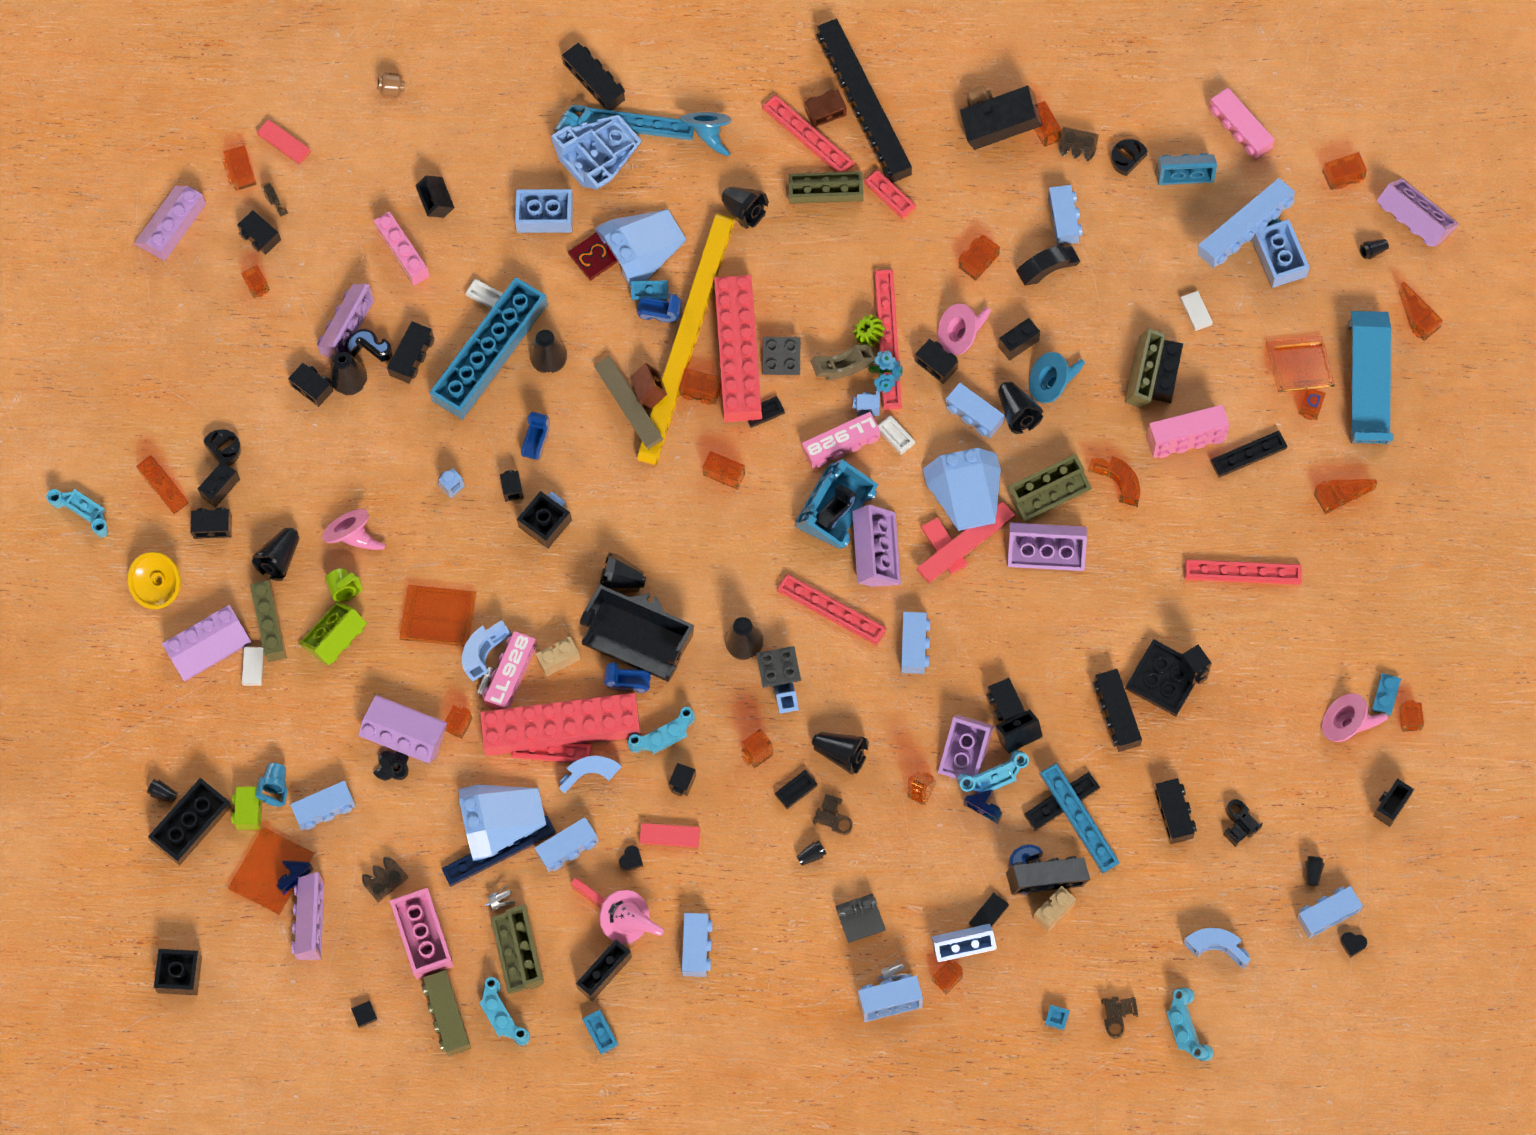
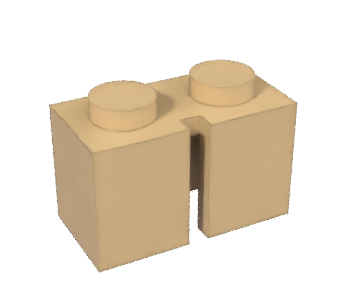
(561, 656)
(1051, 913)

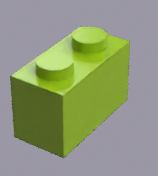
(247, 809)

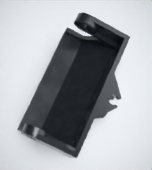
(635, 632)

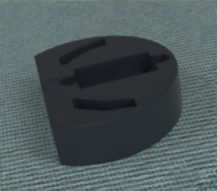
(1121, 163)
(229, 454)

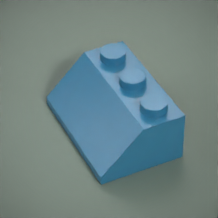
(1186, 169)

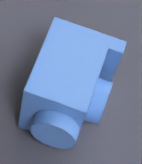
(867, 403)
(450, 479)

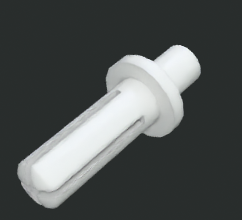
(486, 677)

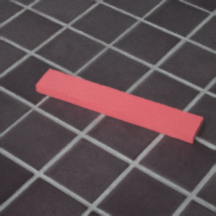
(807, 135)
(963, 545)
(1243, 572)
(831, 609)

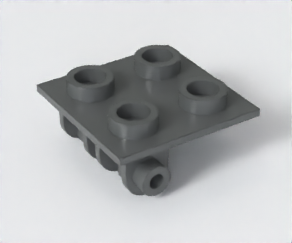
(781, 355)
(778, 667)
(860, 918)

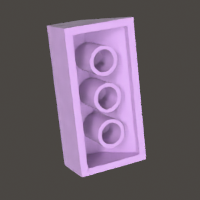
(1417, 212)
(171, 221)
(346, 320)
(876, 546)
(1047, 546)
(206, 643)
(403, 729)
(308, 917)

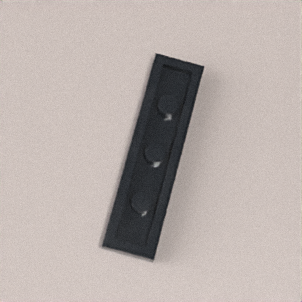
(1248, 454)
(1049, 808)

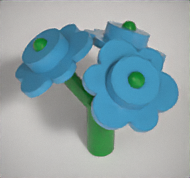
(886, 364)

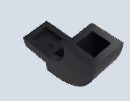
(1046, 262)

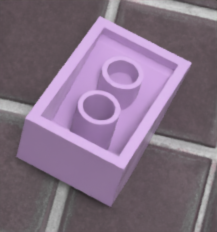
(965, 747)

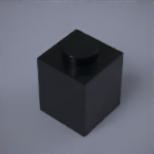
(511, 485)
(682, 780)

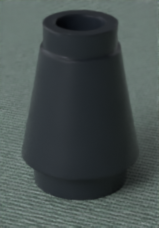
(1373, 248)
(161, 791)
(811, 853)
(1314, 868)

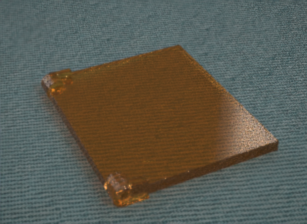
(264, 868)

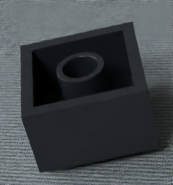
(544, 519)
(177, 972)

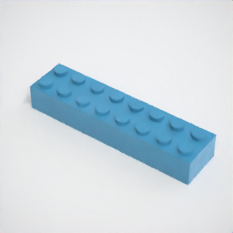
(488, 348)

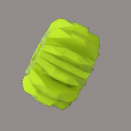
(869, 330)

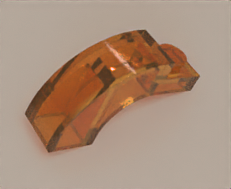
(1122, 475)

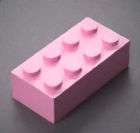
(1188, 431)
(421, 933)

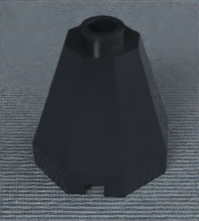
(745, 205)
(621, 575)

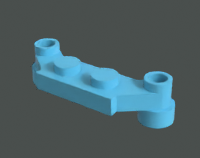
(82, 507)
(663, 736)
(996, 776)
(498, 1014)
(1183, 1026)

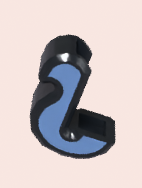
(368, 340)
(836, 507)

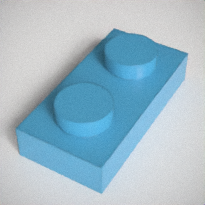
(649, 289)
(1386, 694)
(600, 1032)

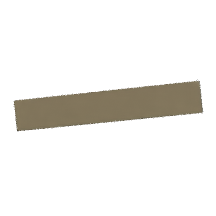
(628, 403)

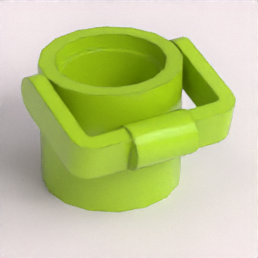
(342, 585)

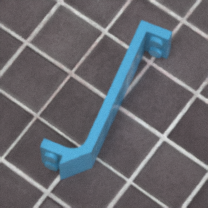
(1370, 377)

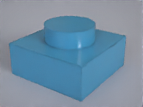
(1057, 1017)

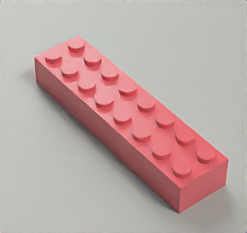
(738, 348)
(560, 724)

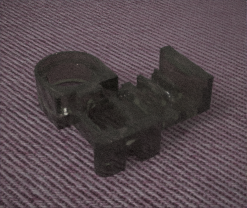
(271, 196)
(828, 815)
(1119, 1010)

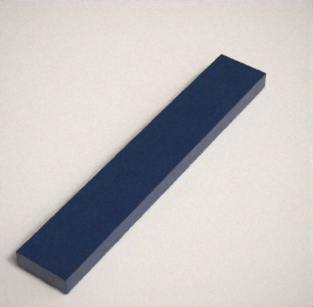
(467, 867)

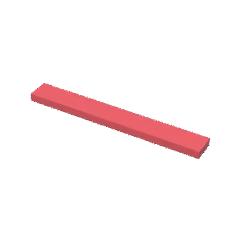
(887, 313)

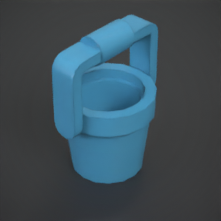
(570, 119)
(274, 783)

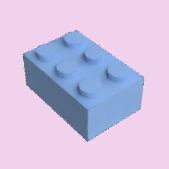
(544, 211)
(1280, 253)
(890, 998)

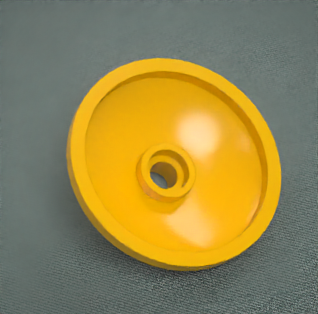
(145, 583)

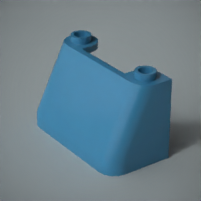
(835, 474)

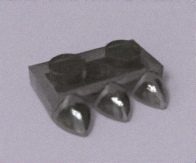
(1078, 141)
(385, 880)

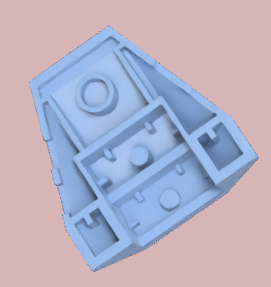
(595, 149)
(642, 242)
(966, 486)
(499, 816)

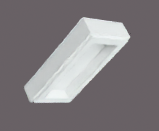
(483, 294)
(1196, 311)
(896, 435)
(253, 666)

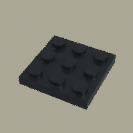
(1161, 679)

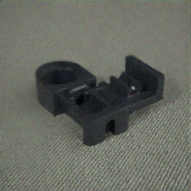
(1244, 825)

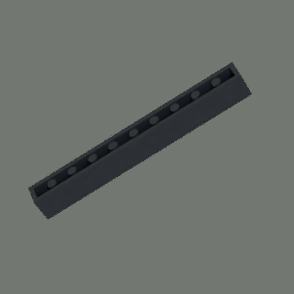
(864, 101)

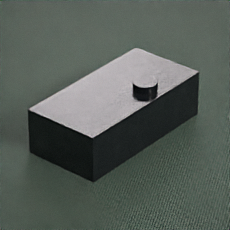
(1001, 117)
(189, 821)

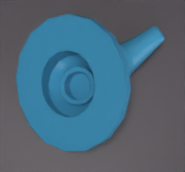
(708, 128)
(1051, 376)

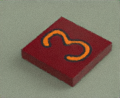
(592, 256)

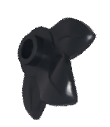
(390, 764)

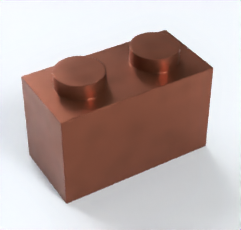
(825, 108)
(648, 386)

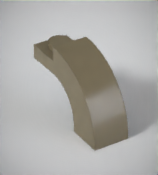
(844, 364)

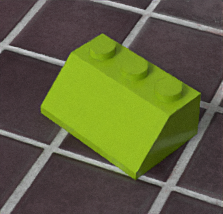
(333, 633)

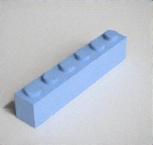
(1246, 223)

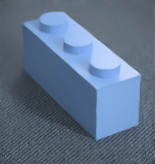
(1065, 214)
(974, 410)
(915, 642)
(323, 806)
(567, 845)
(1329, 911)
(964, 942)
(696, 944)

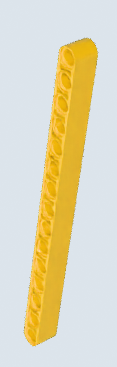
(689, 331)

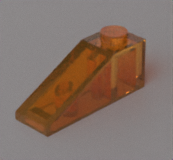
(1420, 316)
(162, 484)
(1339, 492)
(920, 787)

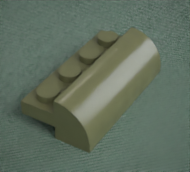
(825, 187)
(1049, 488)
(517, 950)

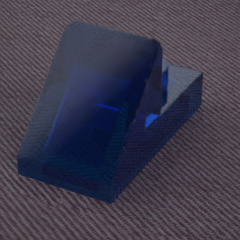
(978, 803)
(296, 870)

